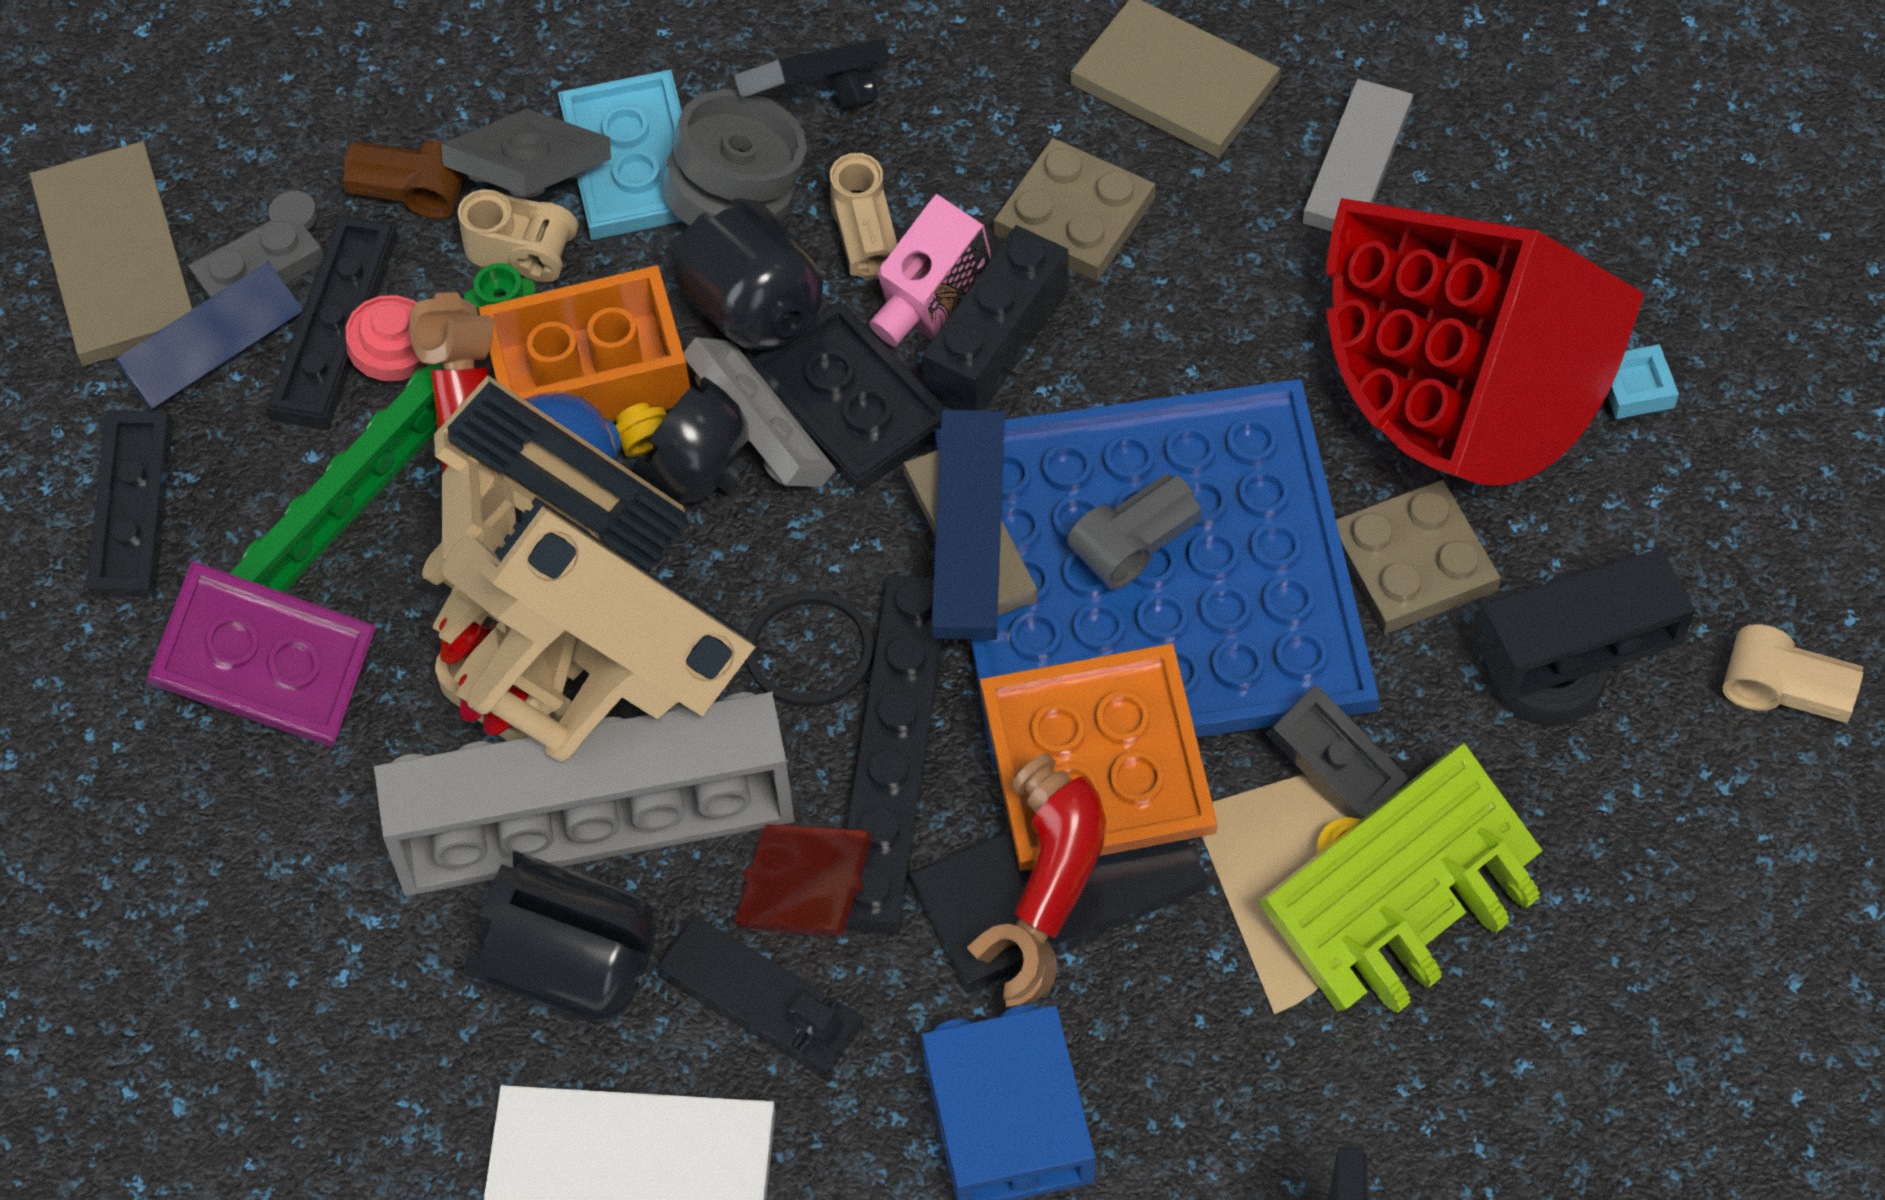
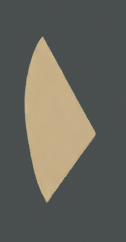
(1255, 848)

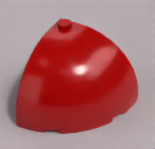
(1472, 337)

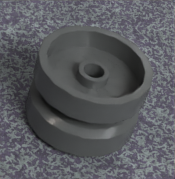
(732, 151)

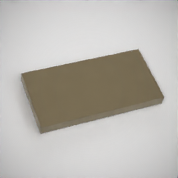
(111, 250)

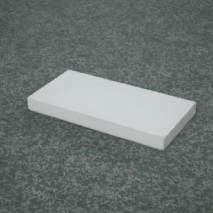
(628, 1146)

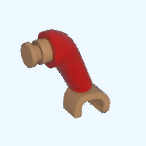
(451, 334)
(1070, 840)

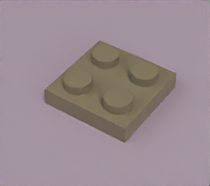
(1078, 205)
(1415, 557)

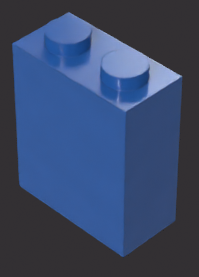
(1008, 1105)

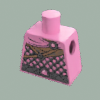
(930, 271)

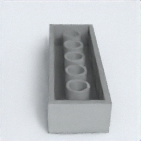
(619, 794)

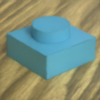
(1642, 384)

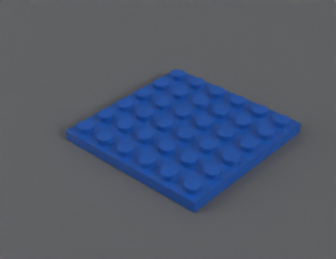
(1244, 594)

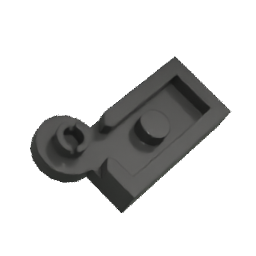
(280, 241)

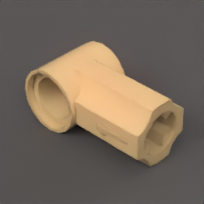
(862, 216)
(1772, 671)

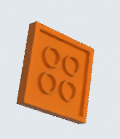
(1121, 727)

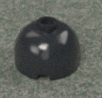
(698, 446)

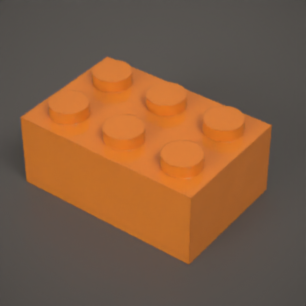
(594, 341)

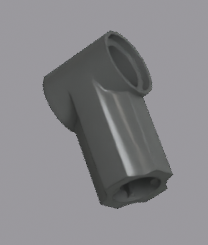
(1122, 539)

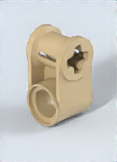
(515, 233)

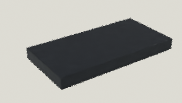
(985, 885)

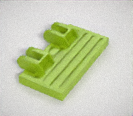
(1393, 881)

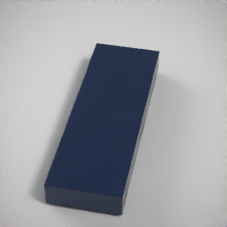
(209, 336)

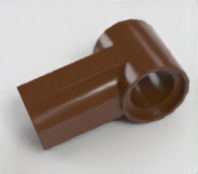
(404, 176)

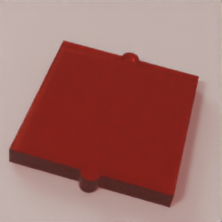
(803, 879)

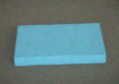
(641, 124)

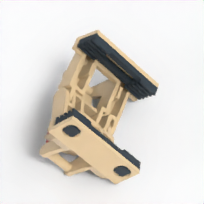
(562, 580)

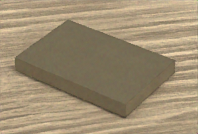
(1175, 76)

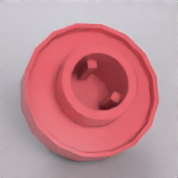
(381, 340)

